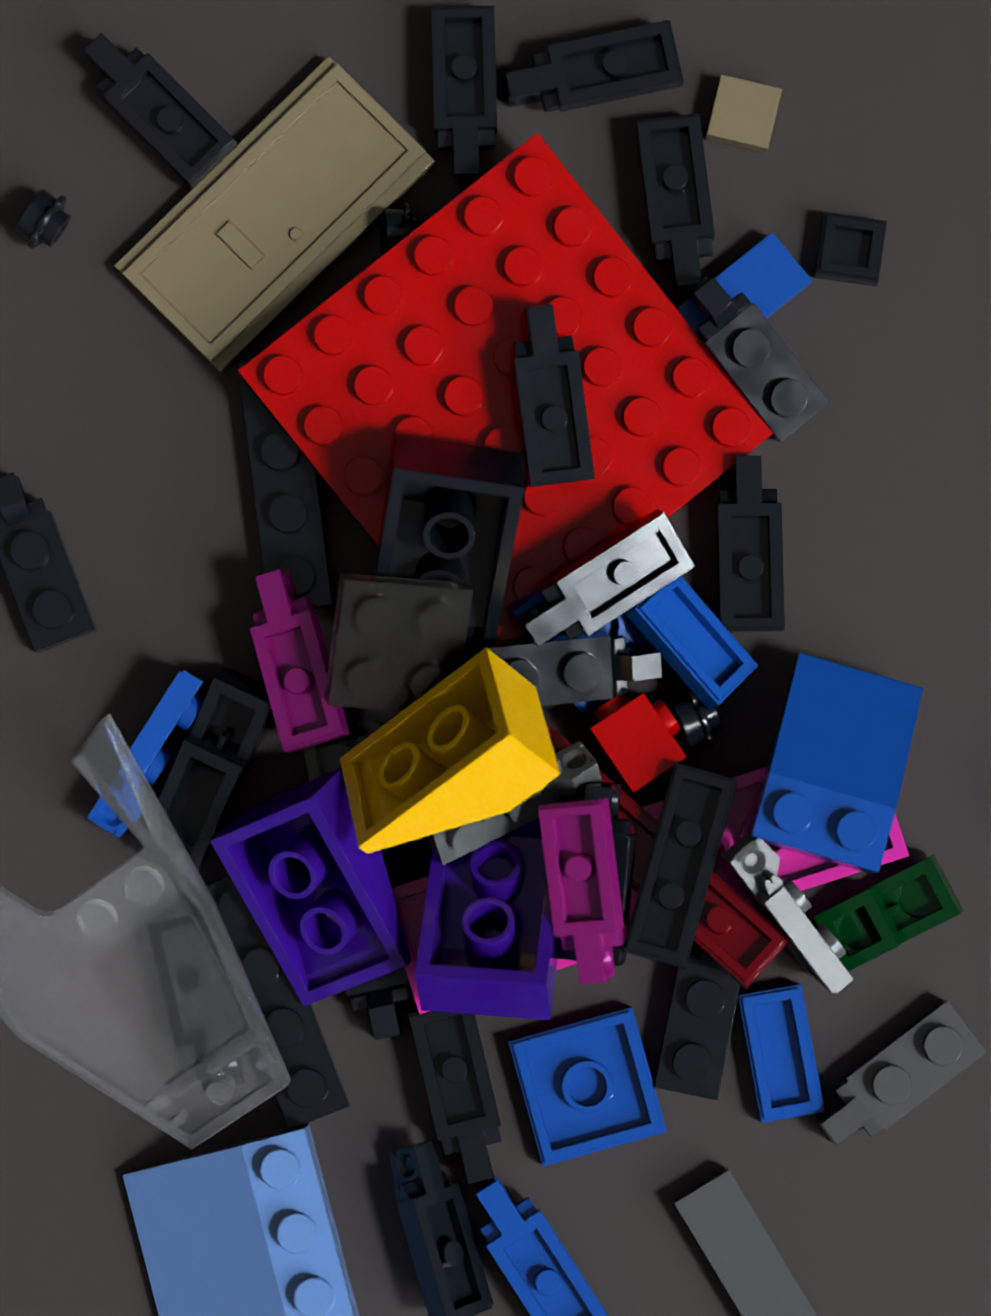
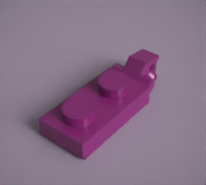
(294, 665)
(583, 883)

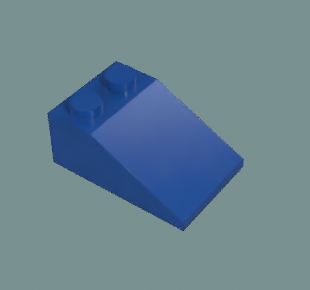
(837, 764)

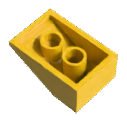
(450, 757)

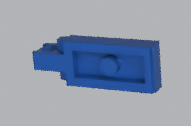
(176, 708)
(534, 1257)

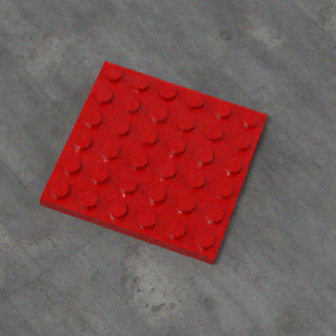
(430, 350)

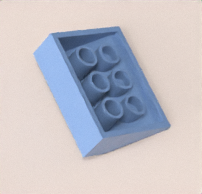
(242, 1231)

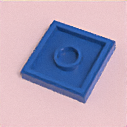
(587, 1086)

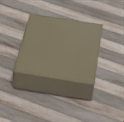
(744, 114)

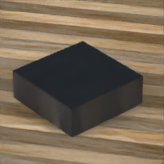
(850, 249)

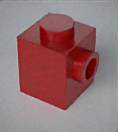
(637, 739)

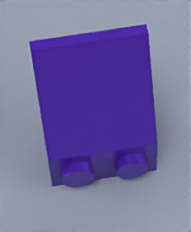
(313, 889)
(489, 931)

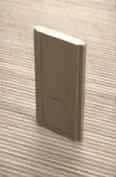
(274, 214)

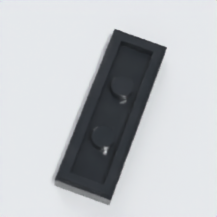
(680, 866)

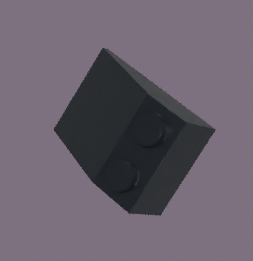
(454, 520)

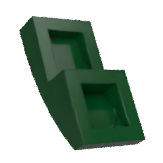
(891, 912)

